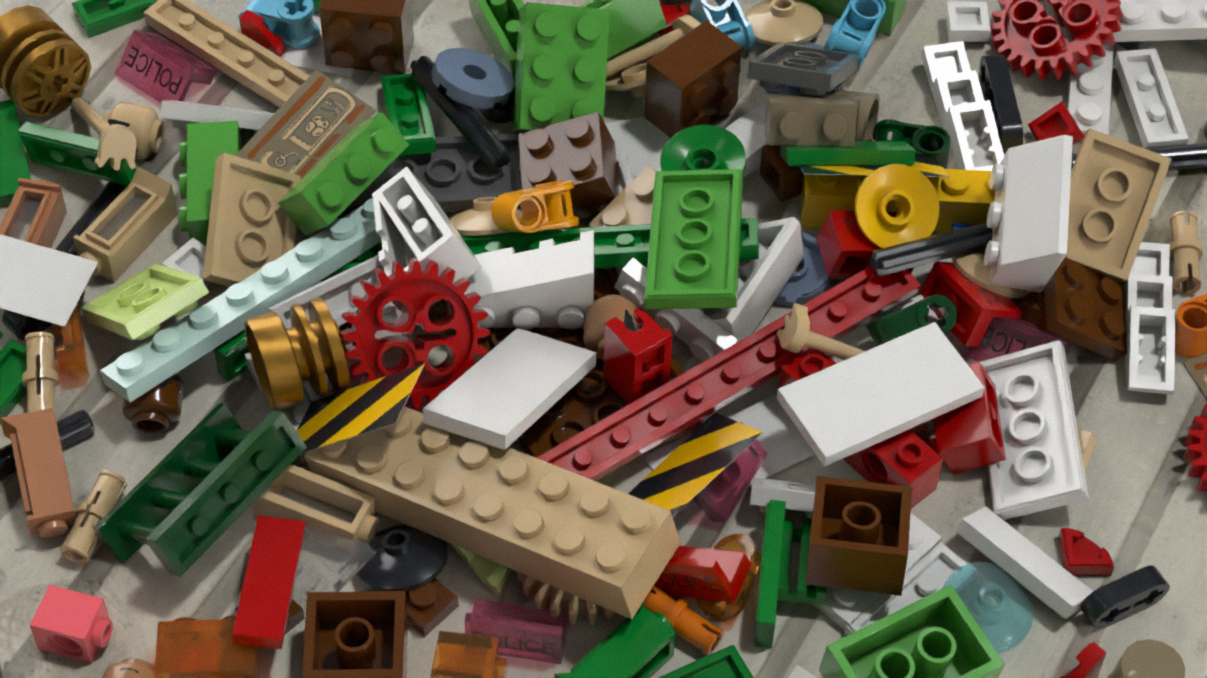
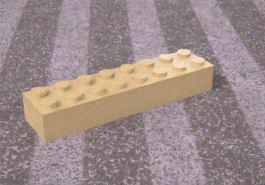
(509, 509)

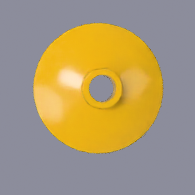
(912, 195)

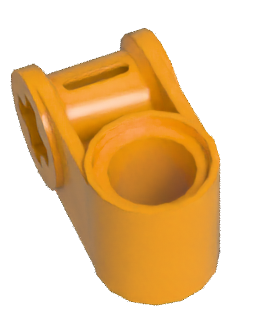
(543, 208)

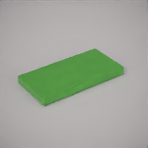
(694, 239)

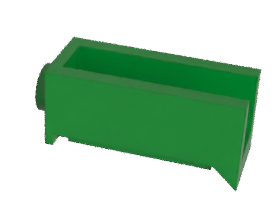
(631, 650)

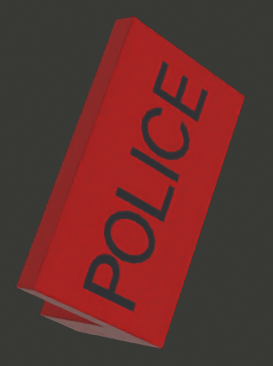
(973, 303)
(704, 573)

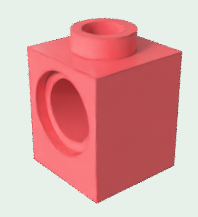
(71, 624)

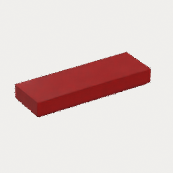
(269, 582)

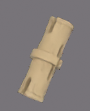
(1185, 252)
(40, 365)
(99, 503)

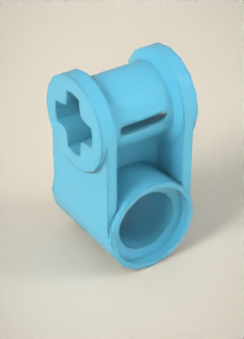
(727, 18)
(288, 20)
(856, 28)

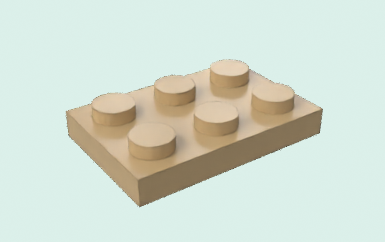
(1111, 202)
(246, 220)

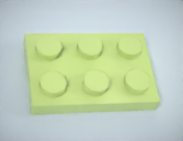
(145, 301)

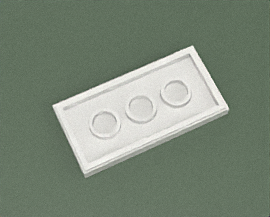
(509, 388)
(879, 393)
(1038, 433)

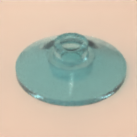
(1002, 625)

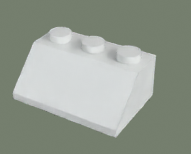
(1029, 214)

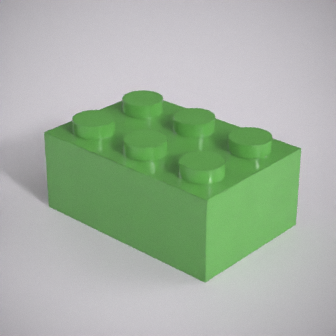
(559, 64)
(919, 641)

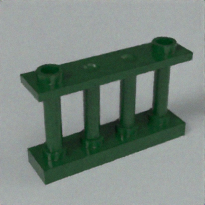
(200, 488)

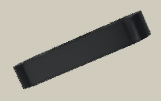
(998, 88)

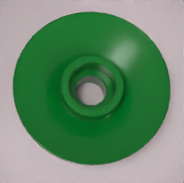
(703, 148)

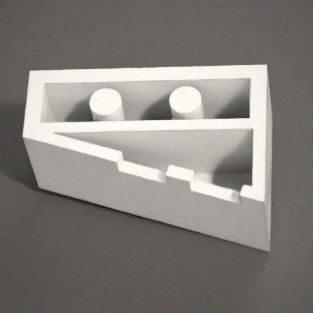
(417, 228)
(536, 286)

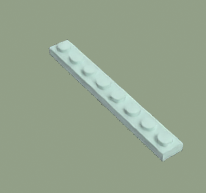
(225, 315)

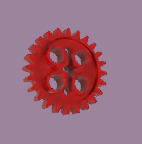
(1035, 40)
(416, 292)

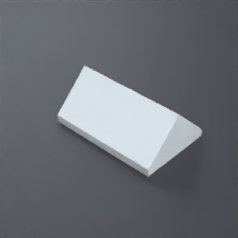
(762, 278)

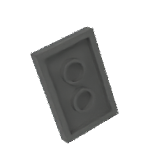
(802, 66)

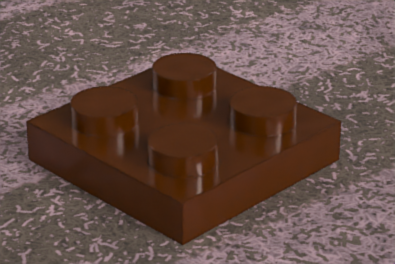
(1086, 309)

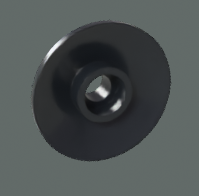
(403, 559)

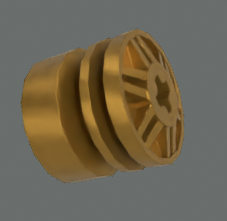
(39, 62)
(297, 354)

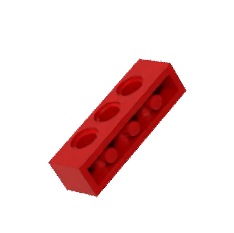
(895, 461)

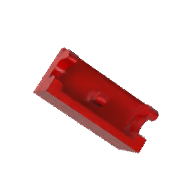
(636, 359)

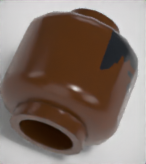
(157, 407)

